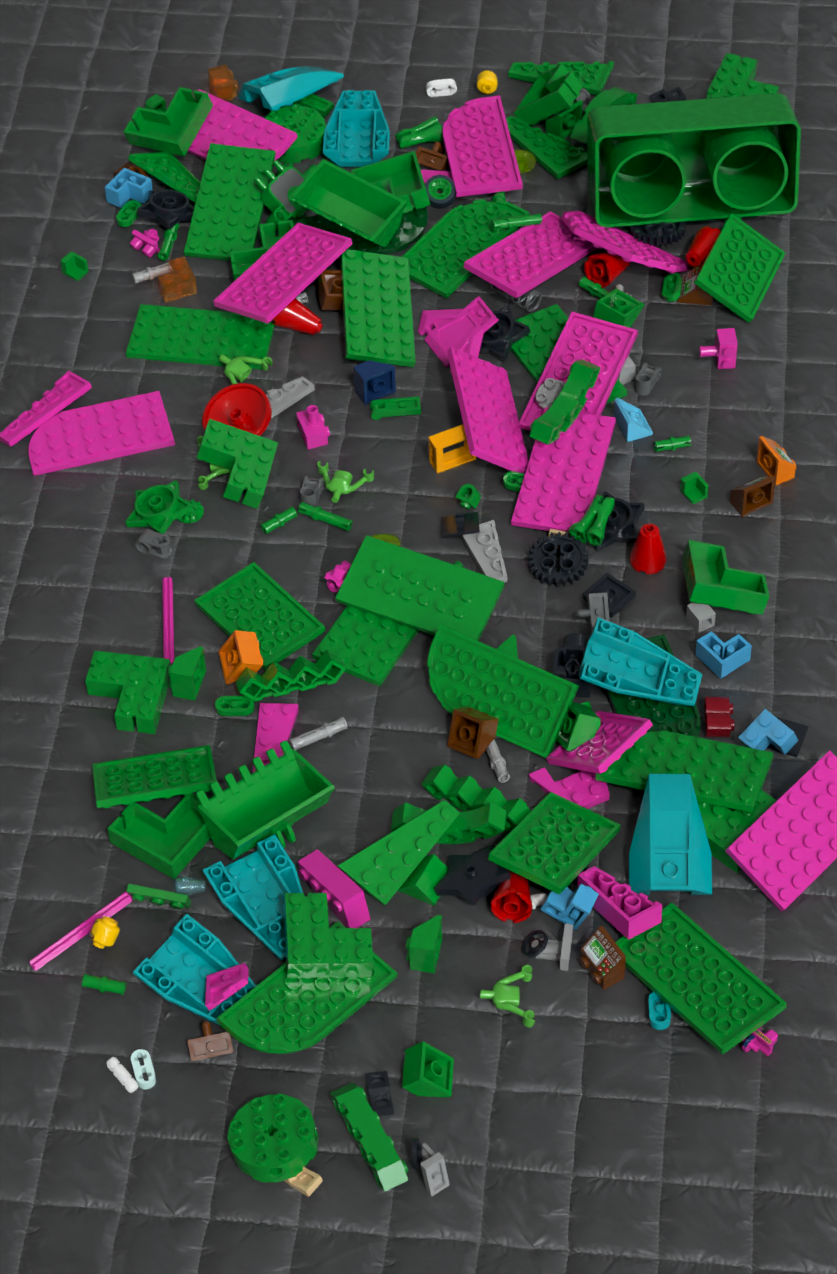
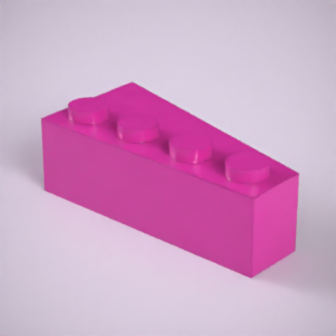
(343, 895)
(620, 905)

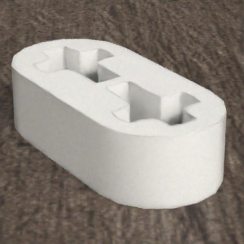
(441, 87)

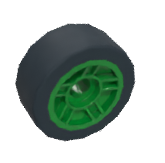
(443, 184)

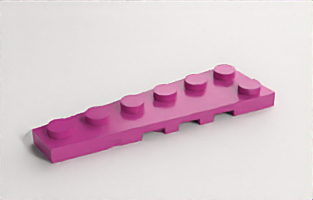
(66, 391)
(274, 727)

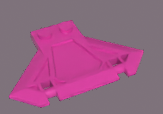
(457, 328)

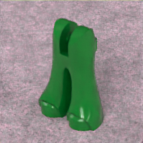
(425, 132)
(594, 521)

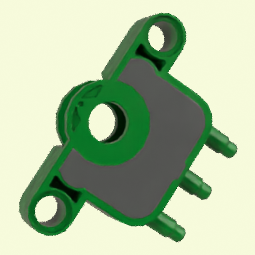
(278, 191)

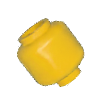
(487, 82)
(104, 932)

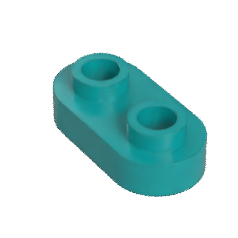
(658, 1014)

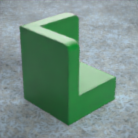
(74, 266)
(694, 487)

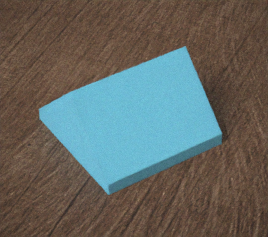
(631, 421)

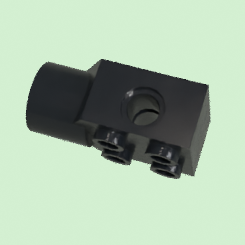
(568, 662)

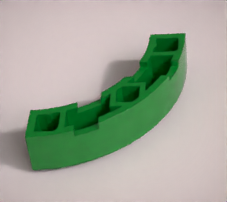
(612, 97)
(567, 405)
(468, 825)

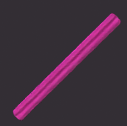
(168, 625)
(78, 932)

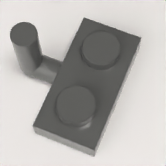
(596, 608)

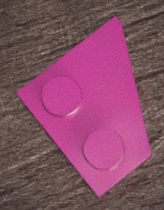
(224, 984)

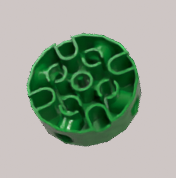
(309, 128)
(273, 1138)

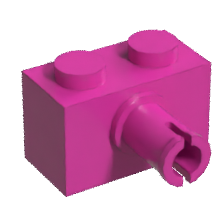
(724, 349)
(312, 427)

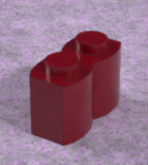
(717, 716)

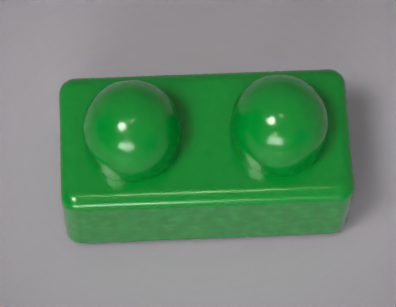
(693, 160)

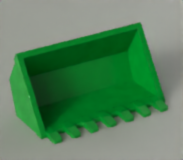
(351, 202)

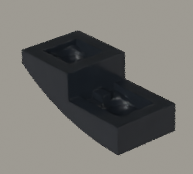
(673, 95)
(380, 1093)

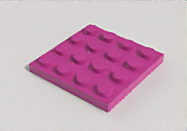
(612, 739)

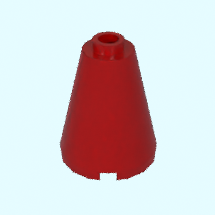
(701, 245)
(604, 268)
(298, 318)
(648, 551)
(512, 899)

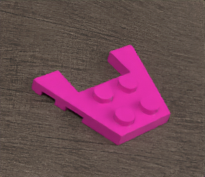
(578, 788)

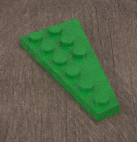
(591, 76)
(549, 150)
(168, 170)
(392, 859)

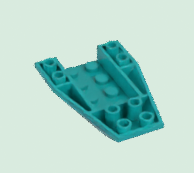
(287, 85)
(356, 130)
(636, 667)
(670, 839)
(256, 890)
(182, 966)

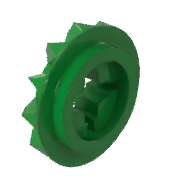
(194, 515)

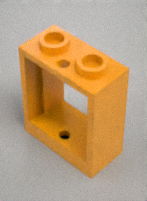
(445, 461)

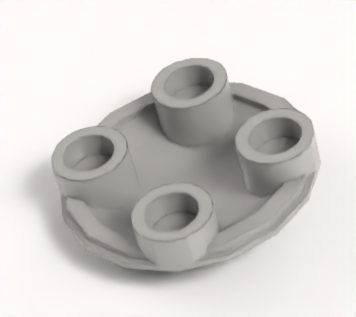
(548, 392)

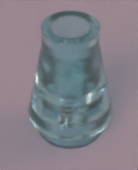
(189, 885)

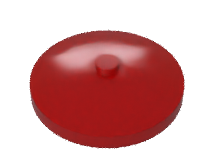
(240, 407)

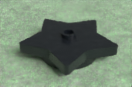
(167, 207)
(503, 334)
(621, 522)
(472, 876)

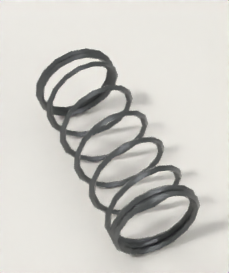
(530, 296)

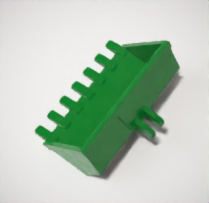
(263, 801)

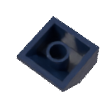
(374, 380)

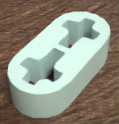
(147, 1067)

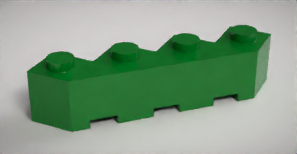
(301, 676)
(468, 795)
(371, 1138)

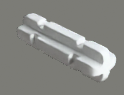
(122, 1074)

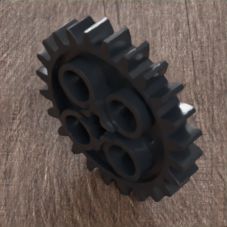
(659, 233)
(576, 559)

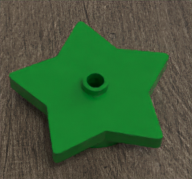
(158, 507)

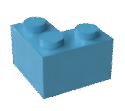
(126, 186)
(721, 656)
(768, 730)
(570, 906)

